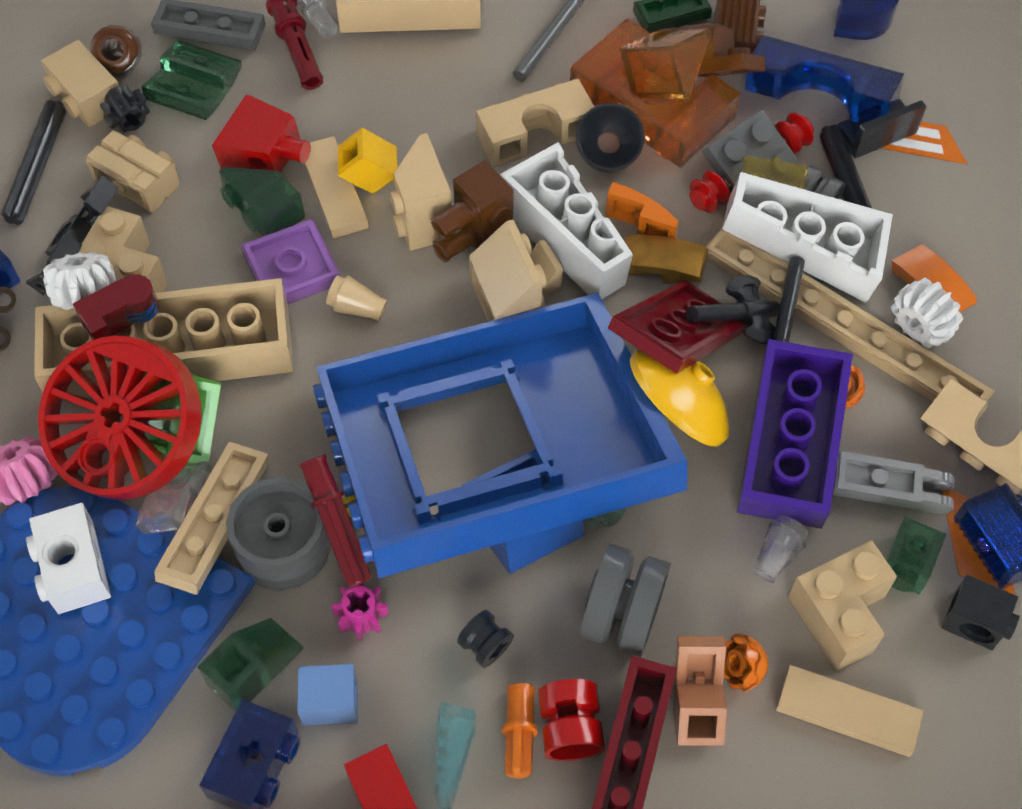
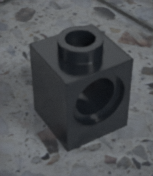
(981, 613)

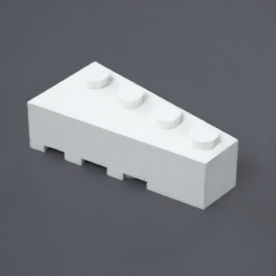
(557, 208)
(835, 237)

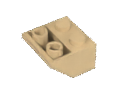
(506, 275)

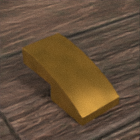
(668, 256)

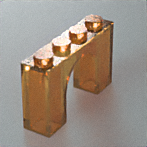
(671, 129)

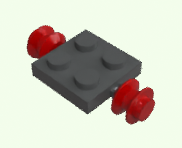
(752, 138)

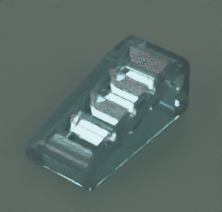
(455, 738)

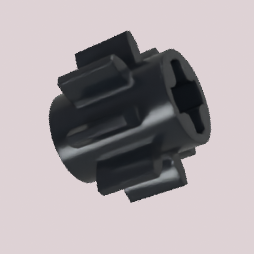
(125, 108)

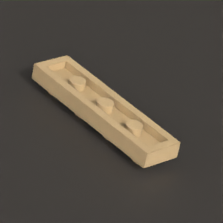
(204, 527)

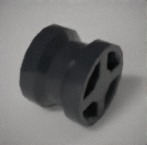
(485, 638)

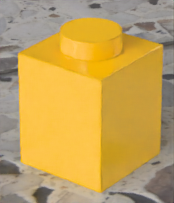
(367, 160)

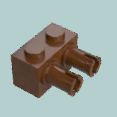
(479, 209)

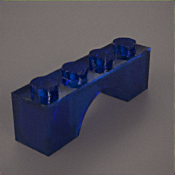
(862, 87)

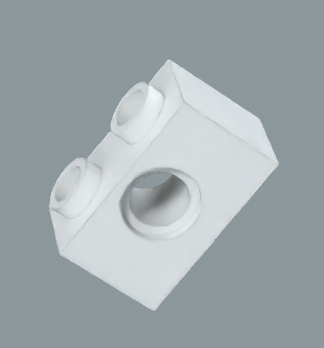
(83, 577)

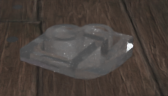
(167, 506)

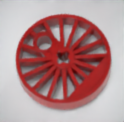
(116, 396)

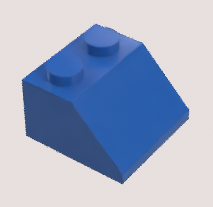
(525, 550)

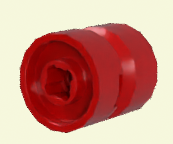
(571, 725)

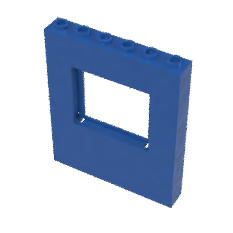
(577, 399)

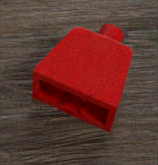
(260, 138)

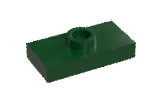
(665, 14)

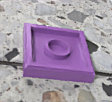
(296, 257)

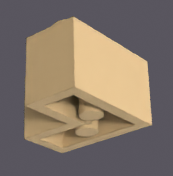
(125, 241)
(835, 603)

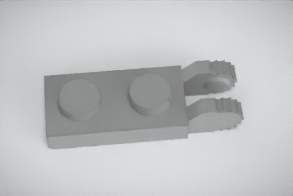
(892, 483)

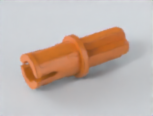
(519, 730)

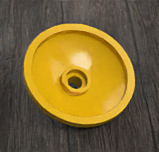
(684, 398)

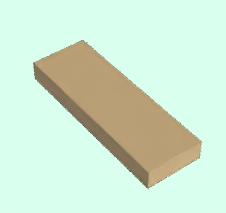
(335, 195)
(850, 711)

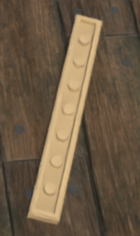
(844, 320)

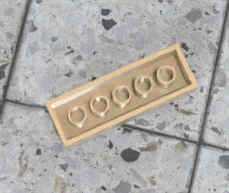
(211, 329)

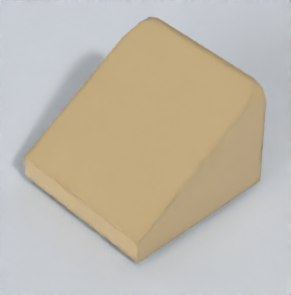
(552, 268)

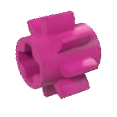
(358, 621)

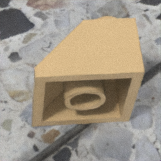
(419, 194)

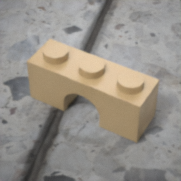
(505, 125)
(955, 418)

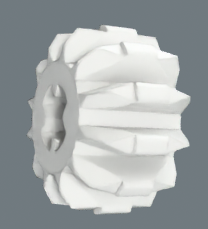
(76, 277)
(926, 313)

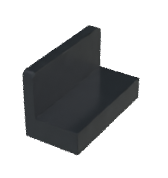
(884, 130)

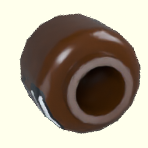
(103, 48)

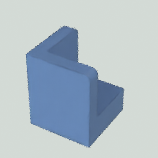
(327, 694)

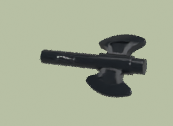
(748, 309)

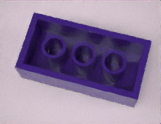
(795, 433)

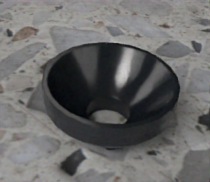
(610, 119)

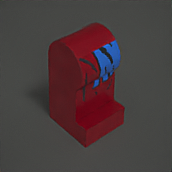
(117, 306)

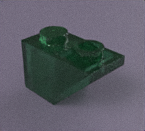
(263, 198)
(248, 661)

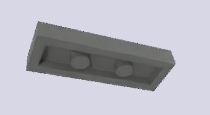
(208, 24)

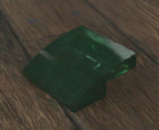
(192, 79)

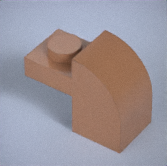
(699, 691)

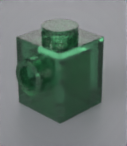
(914, 554)

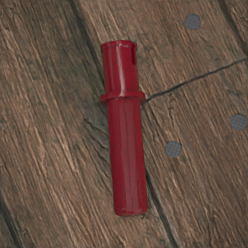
(335, 520)

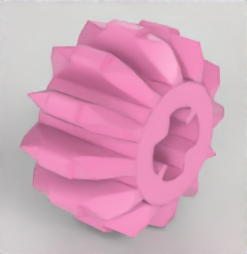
(23, 470)

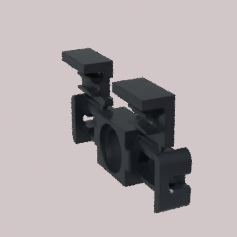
(74, 231)

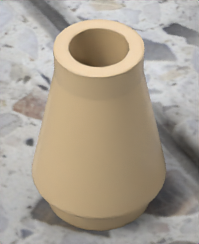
(355, 299)

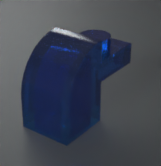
(864, 18)

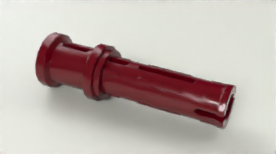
(291, 28)

